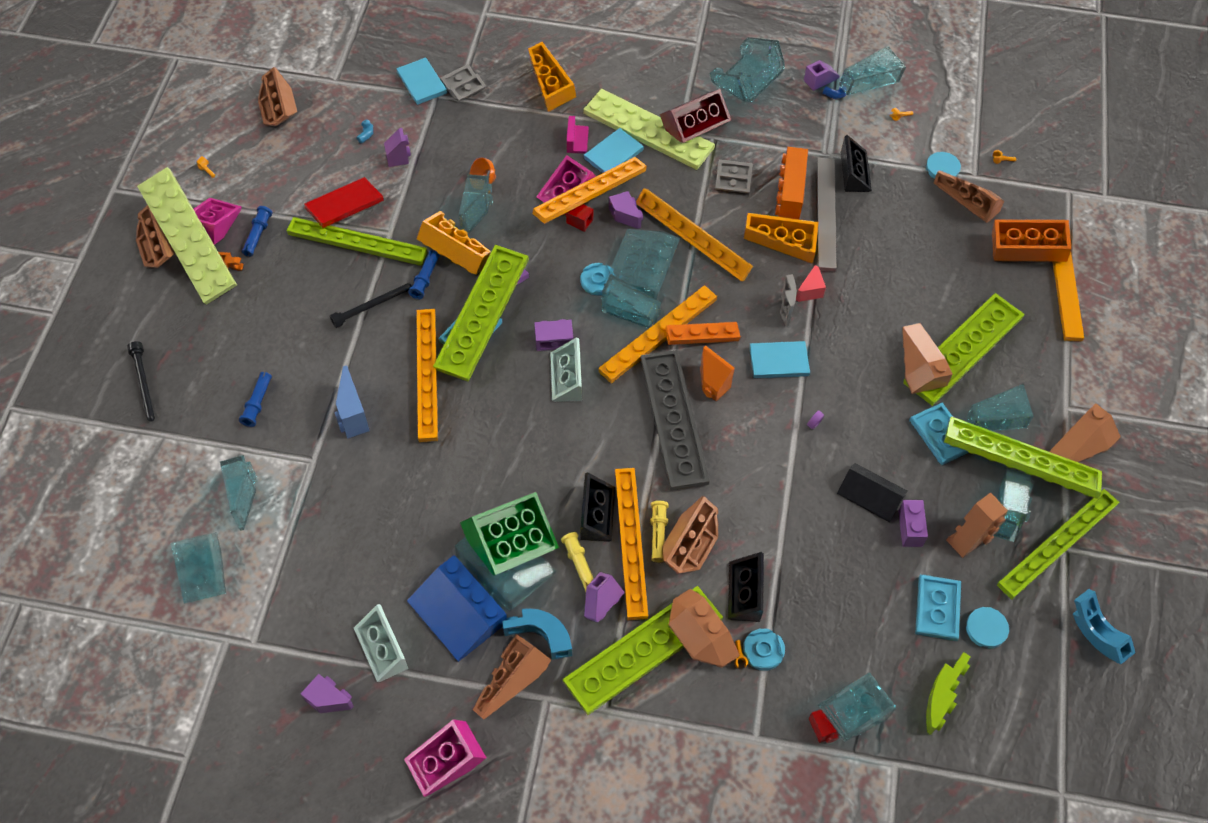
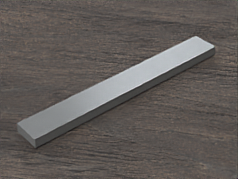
(826, 214)

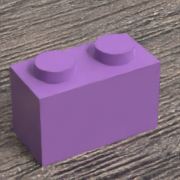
(552, 334)
(912, 523)

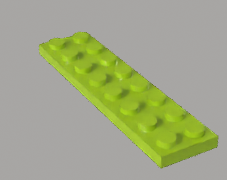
(481, 313)
(974, 341)
(1024, 457)
(626, 661)

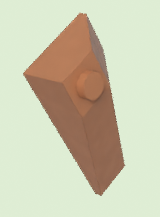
(975, 198)
(923, 361)
(1089, 436)
(519, 668)

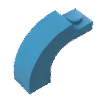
(545, 625)
(1099, 631)

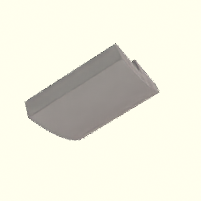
(462, 83)
(734, 176)
(789, 298)

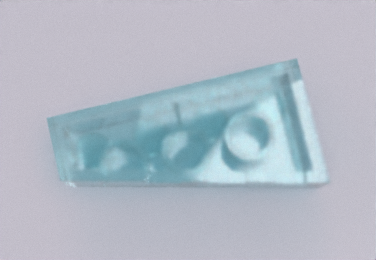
(872, 72)

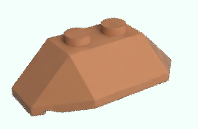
(275, 99)
(151, 240)
(692, 537)
(701, 630)

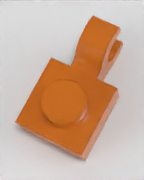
(233, 262)

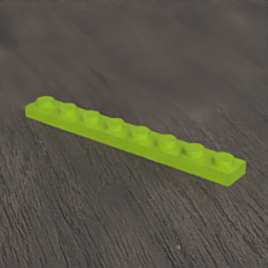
(357, 241)
(1057, 544)

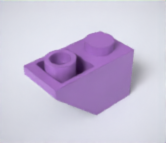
(819, 75)
(396, 149)
(624, 210)
(601, 596)
(325, 697)

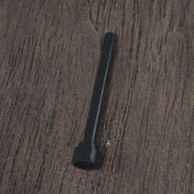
(339, 318)
(136, 350)

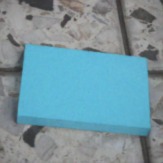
(421, 81)
(613, 151)
(779, 359)
(932, 428)
(938, 607)

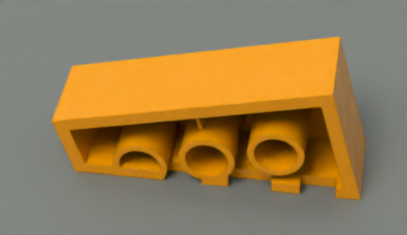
(552, 79)
(783, 234)
(453, 243)

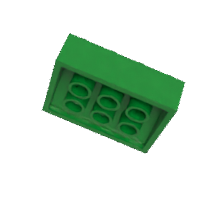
(510, 534)

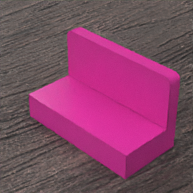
(576, 137)

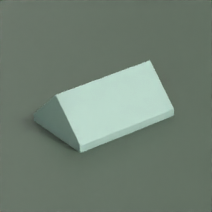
(566, 372)
(380, 645)

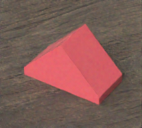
(812, 287)

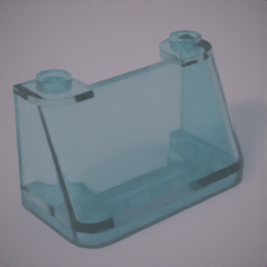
(754, 72)

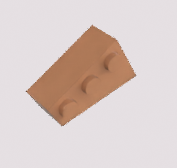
(980, 525)

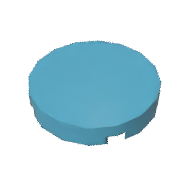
(944, 162)
(594, 277)
(987, 627)
(763, 649)

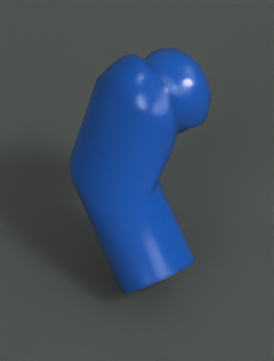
(835, 94)

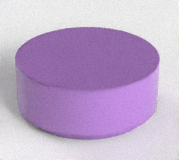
(815, 420)

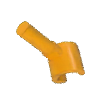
(897, 114)
(998, 157)
(202, 164)
(741, 657)

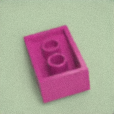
(566, 177)
(217, 217)
(445, 757)

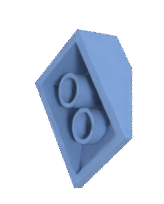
(350, 411)

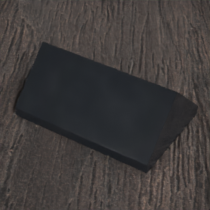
(855, 166)
(871, 492)
(597, 509)
(746, 588)

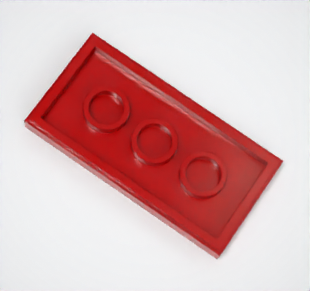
(343, 202)

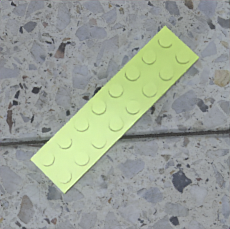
(646, 128)
(187, 235)

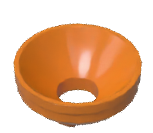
(481, 167)

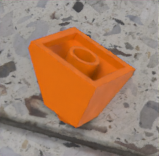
(715, 374)

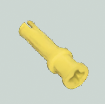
(658, 522)
(576, 553)

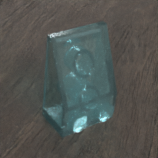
(475, 201)
(240, 487)
(199, 567)
(858, 707)

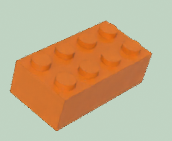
(792, 183)
(1031, 240)

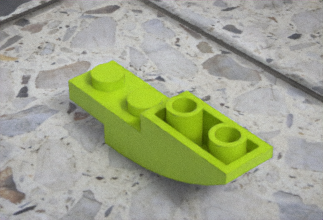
(942, 693)

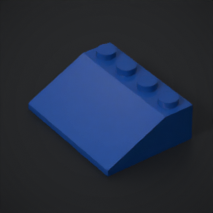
(457, 608)

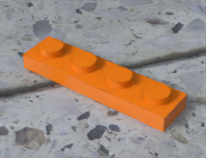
(702, 333)

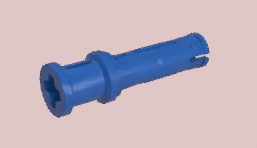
(259, 224)
(421, 280)
(253, 406)

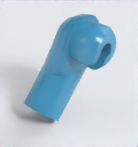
(367, 131)

